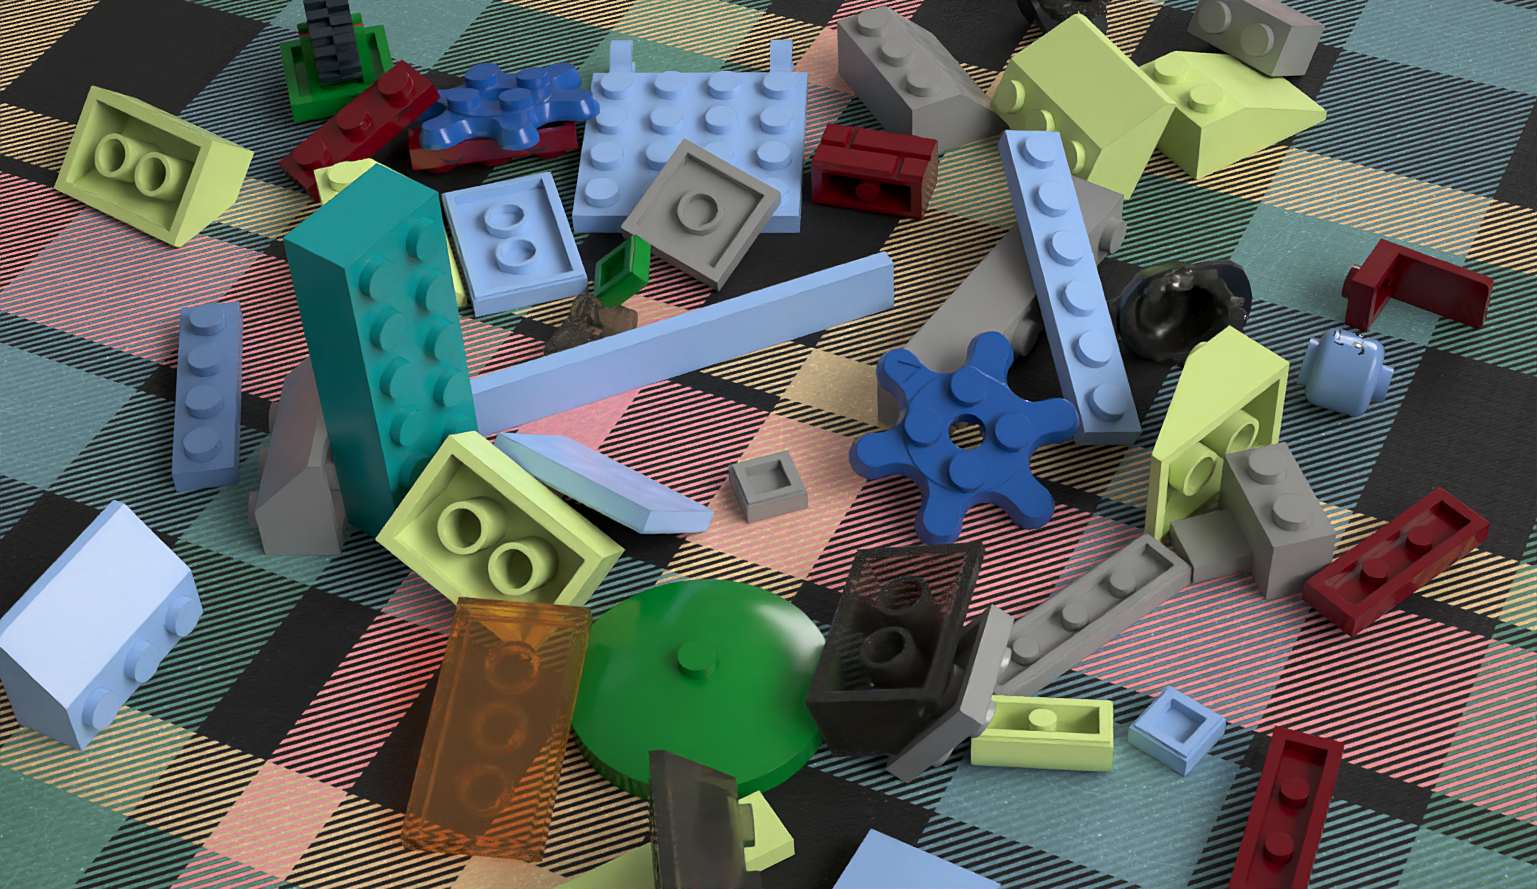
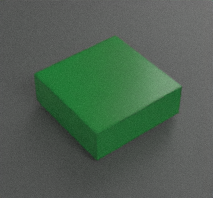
(622, 272)

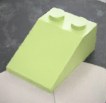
(1225, 110)
(1222, 405)

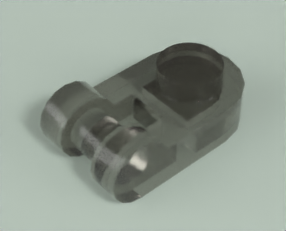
(586, 315)

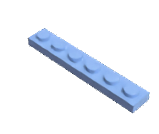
(1068, 288)

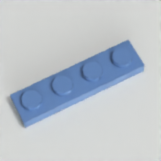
(208, 397)

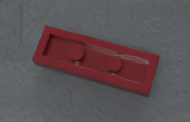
(362, 125)
(554, 142)
(1395, 561)
(1288, 812)

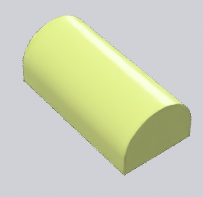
(1047, 734)

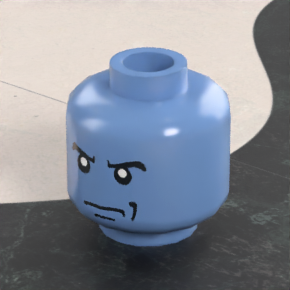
(1344, 372)

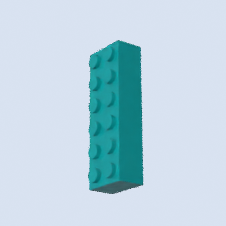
(381, 336)

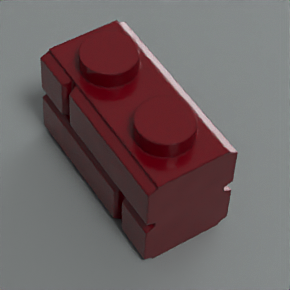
(874, 171)

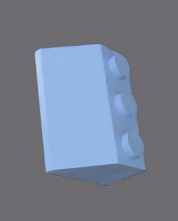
(95, 627)

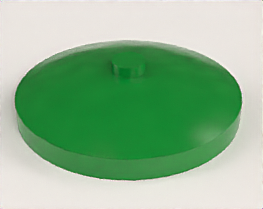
(703, 675)

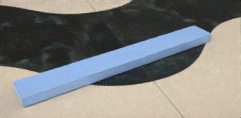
(682, 343)

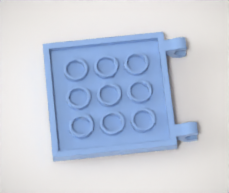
(737, 116)

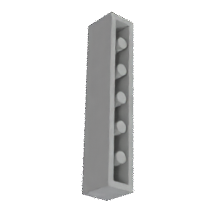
(1003, 297)

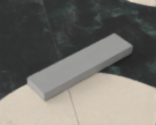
(1090, 613)

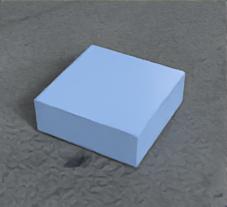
(1176, 730)

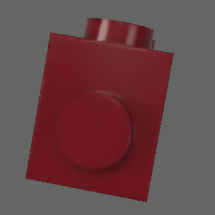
(1415, 280)

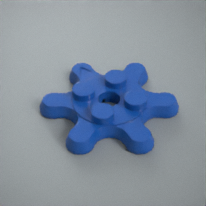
(506, 106)
(955, 477)

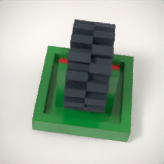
(332, 59)

